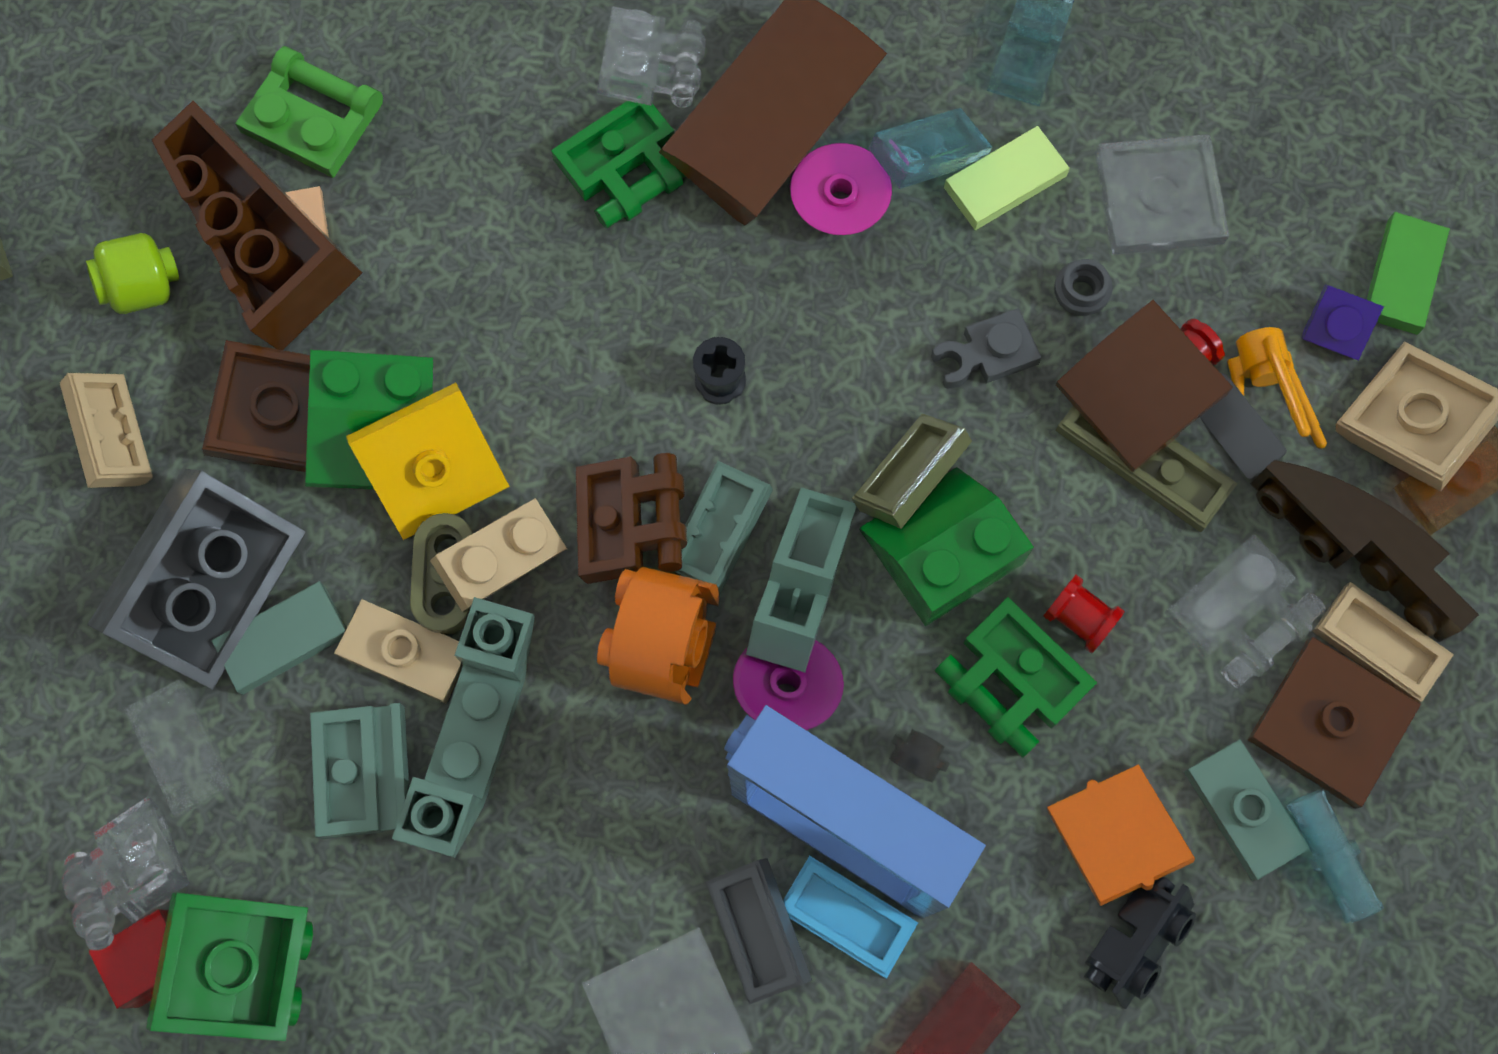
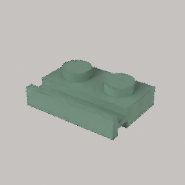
(358, 769)

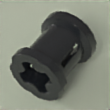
(705, 361)

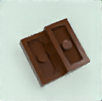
(1143, 385)

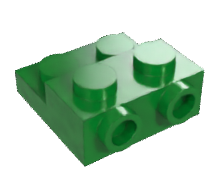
(229, 968)

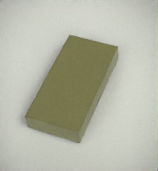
(911, 470)

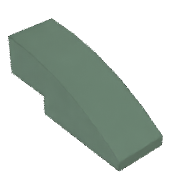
(801, 580)

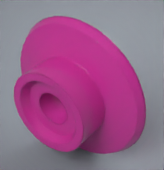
(846, 170)

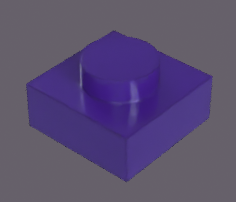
(1342, 322)

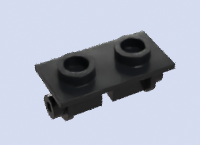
(1133, 960)

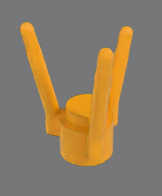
(1268, 362)

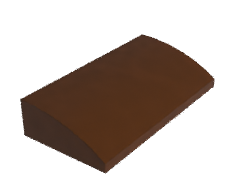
(772, 106)

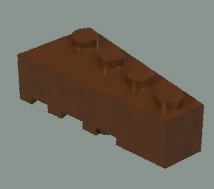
(263, 241)

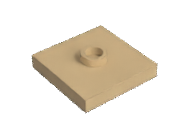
(1421, 416)

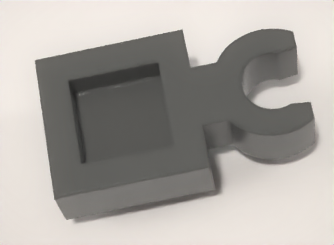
(994, 346)

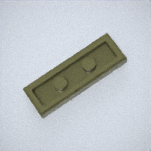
(1171, 477)

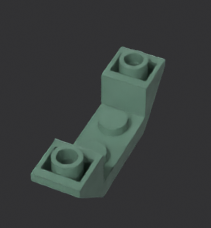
(460, 773)

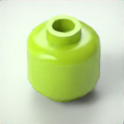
(132, 273)

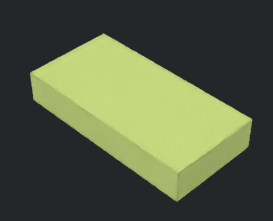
(1006, 177)

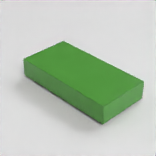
(1407, 271)

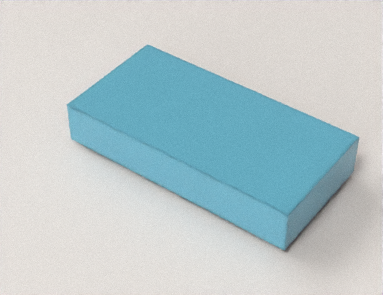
(848, 917)

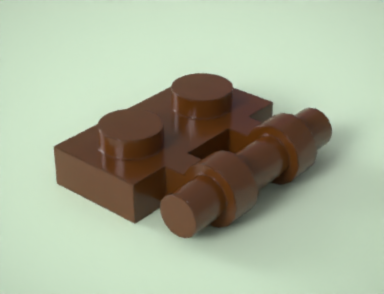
(610, 517)

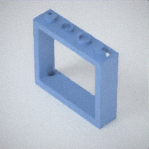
(849, 813)

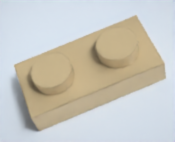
(498, 554)

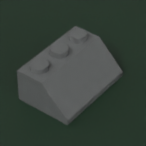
(197, 576)

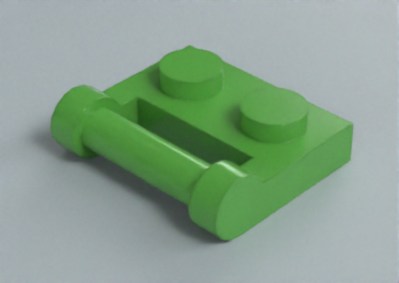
(302, 127)

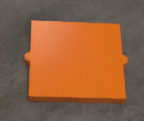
(1120, 835)

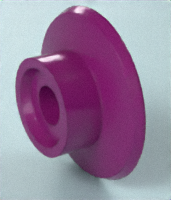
(816, 691)

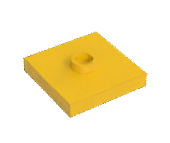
(428, 460)

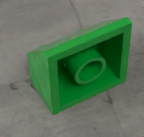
(348, 395)
(949, 546)

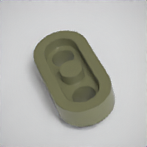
(426, 582)

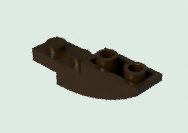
(1349, 522)

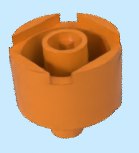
(659, 634)

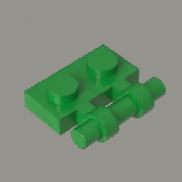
(613, 148)
(1027, 664)

